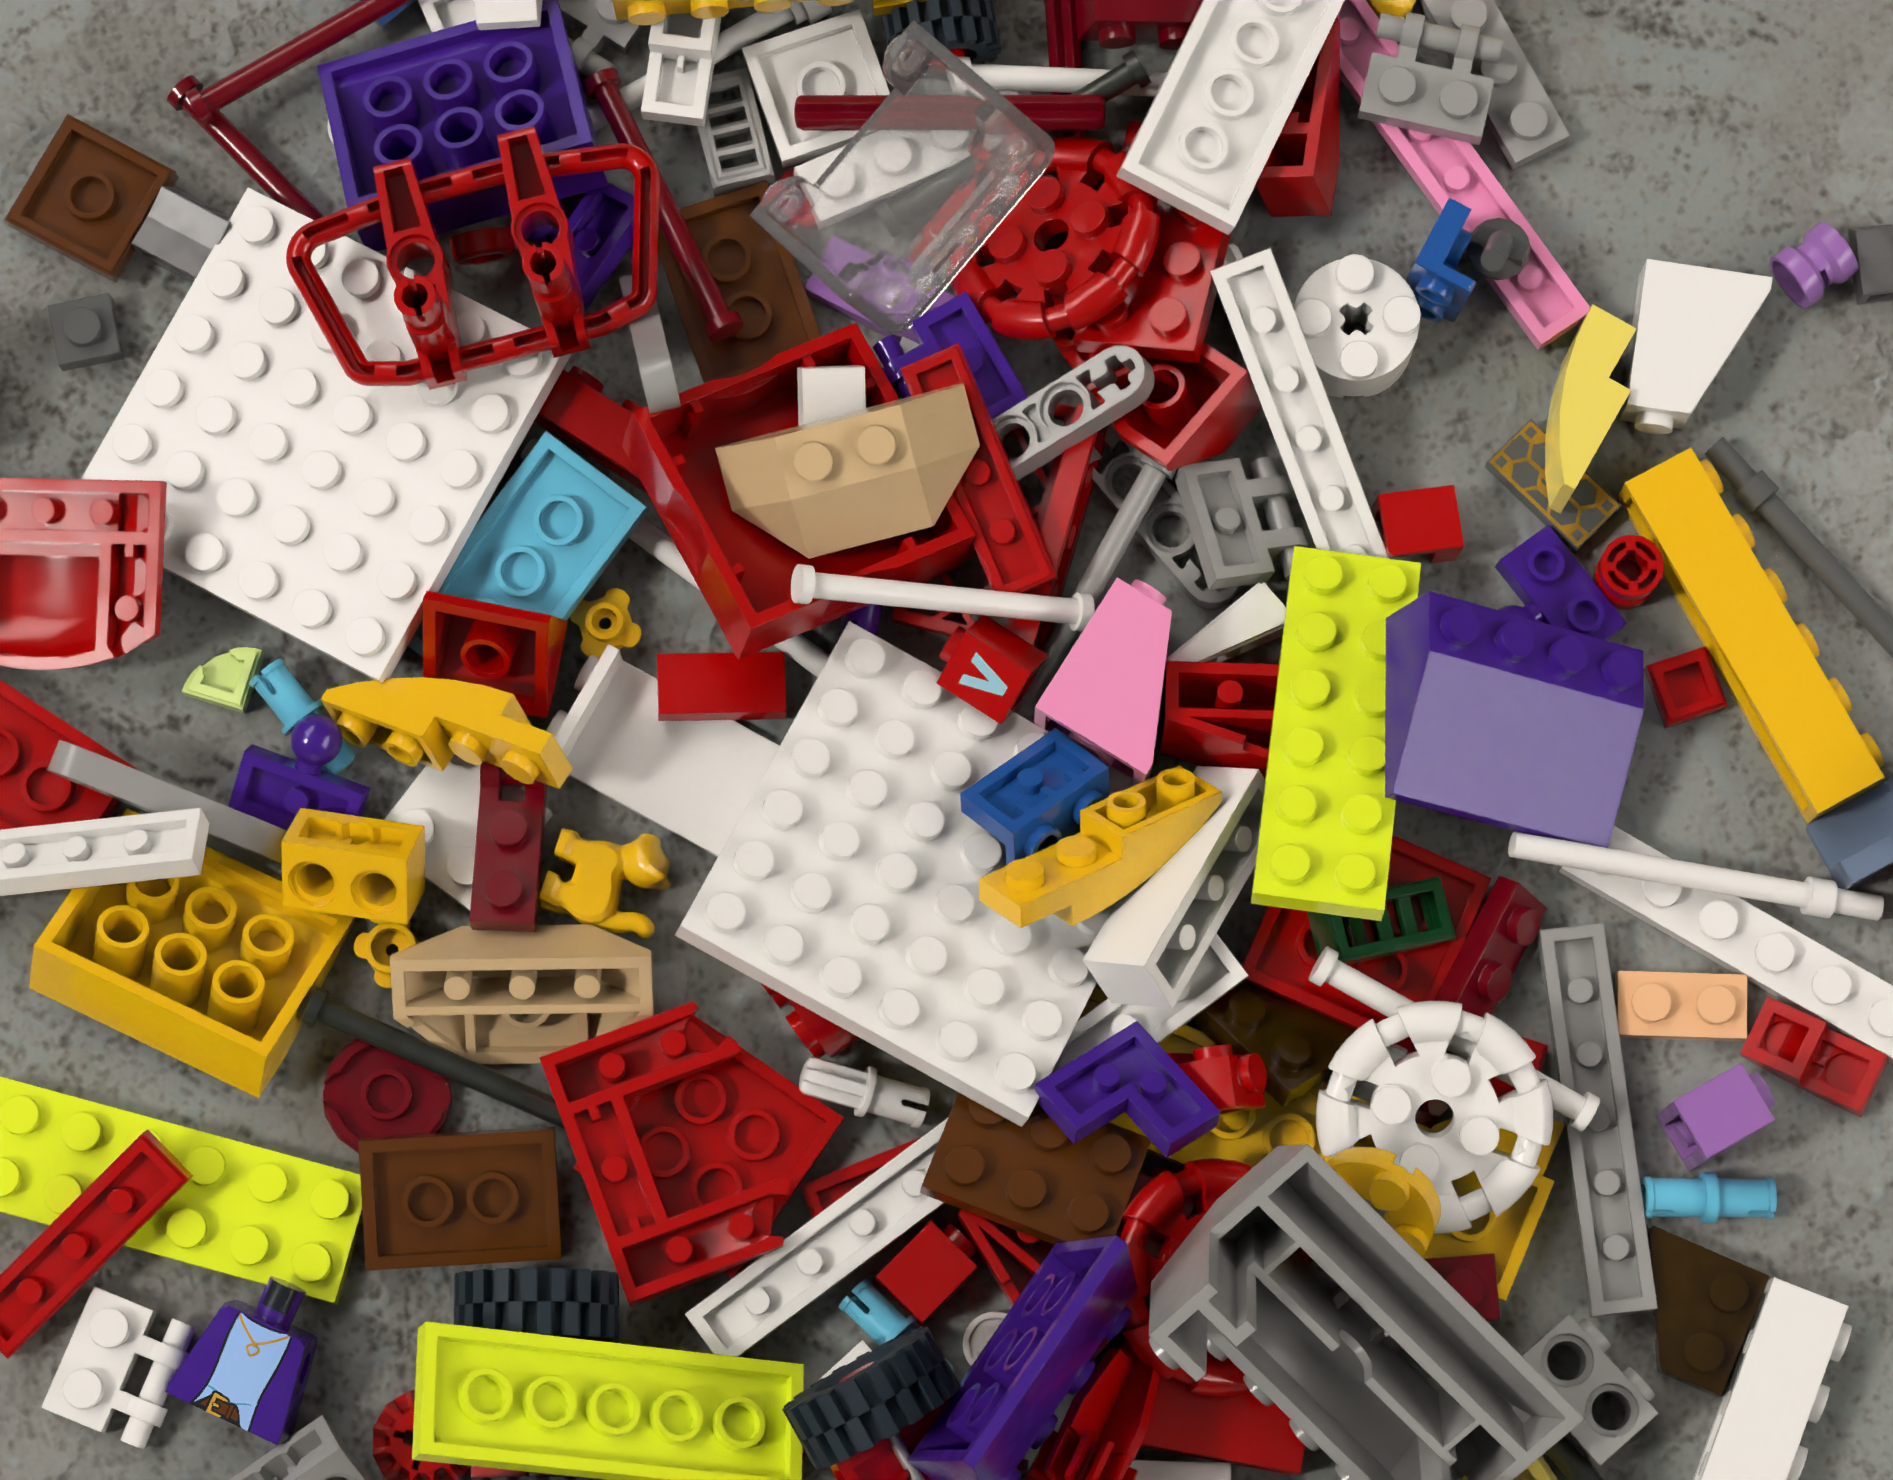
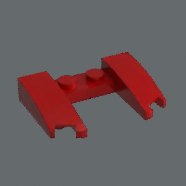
(590, 1092)

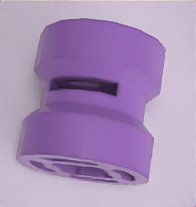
(1813, 265)

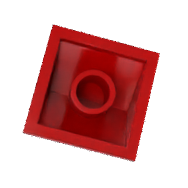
(493, 648)

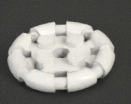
(1461, 1083)

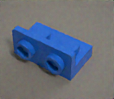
(1433, 280)
(1037, 795)

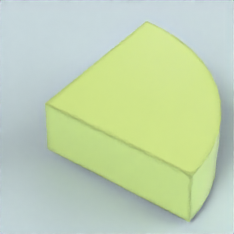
(226, 679)

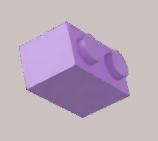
(1717, 1115)

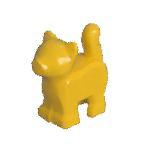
(598, 879)

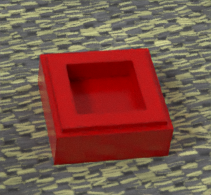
(1685, 687)

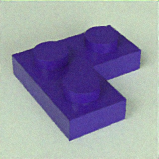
(1130, 1077)

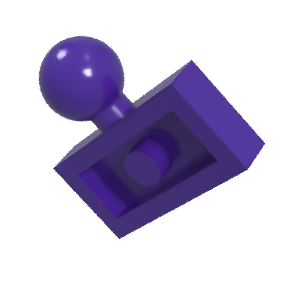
(601, 236)
(1557, 588)
(278, 786)

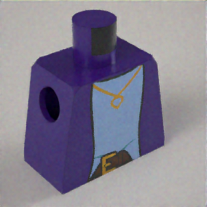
(251, 1364)

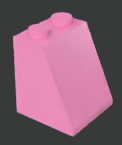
(1113, 680)

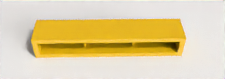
(1751, 635)

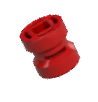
(1625, 583)

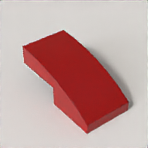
(1814, 1057)

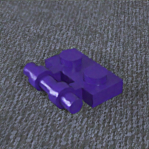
(943, 327)

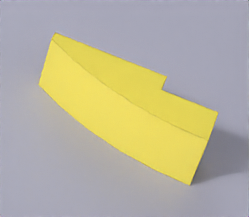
(1583, 402)

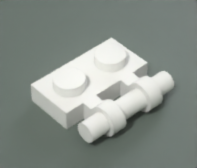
(102, 1359)

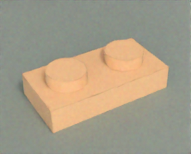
(1681, 1005)

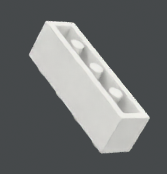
(1171, 918)
(1775, 1386)

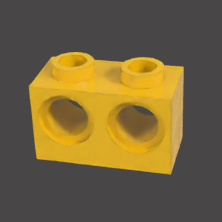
(339, 865)

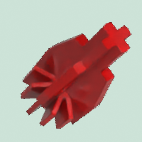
(1102, 1423)

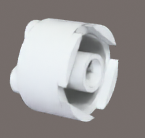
(1362, 293)

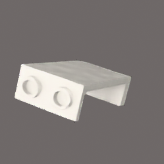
(672, 772)

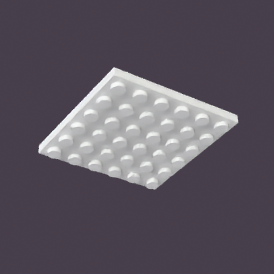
(290, 479)
(864, 876)

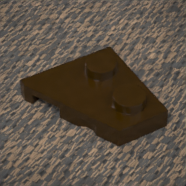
(1287, 1036)
(1701, 1310)

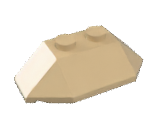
(854, 472)
(520, 992)

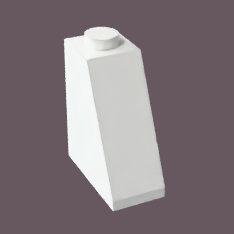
(1683, 336)

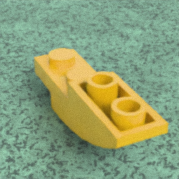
(445, 717)
(1114, 853)

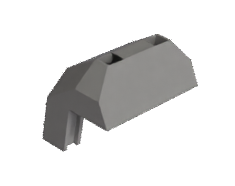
(1331, 1333)

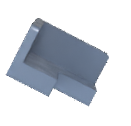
(1856, 837)

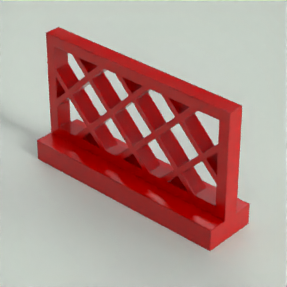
(1059, 524)

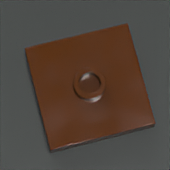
(89, 197)

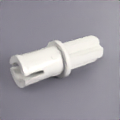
(863, 1091)

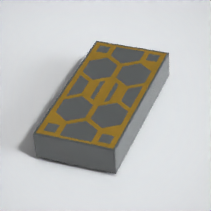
(1522, 471)

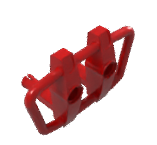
(429, 301)

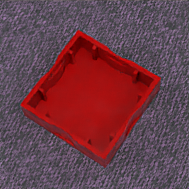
(733, 561)

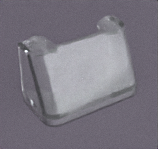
(911, 186)

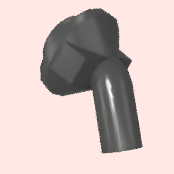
(1498, 249)

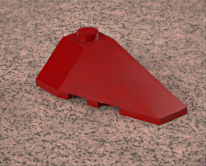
(1191, 410)

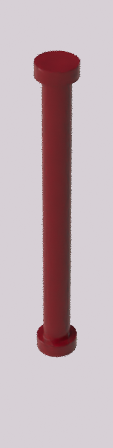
(288, 56)
(244, 152)
(721, 321)

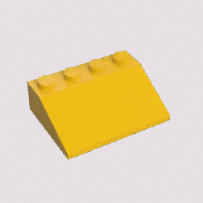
(192, 965)

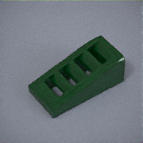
(1329, 929)

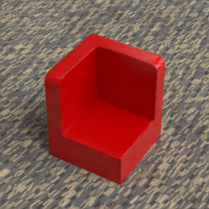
(1421, 523)

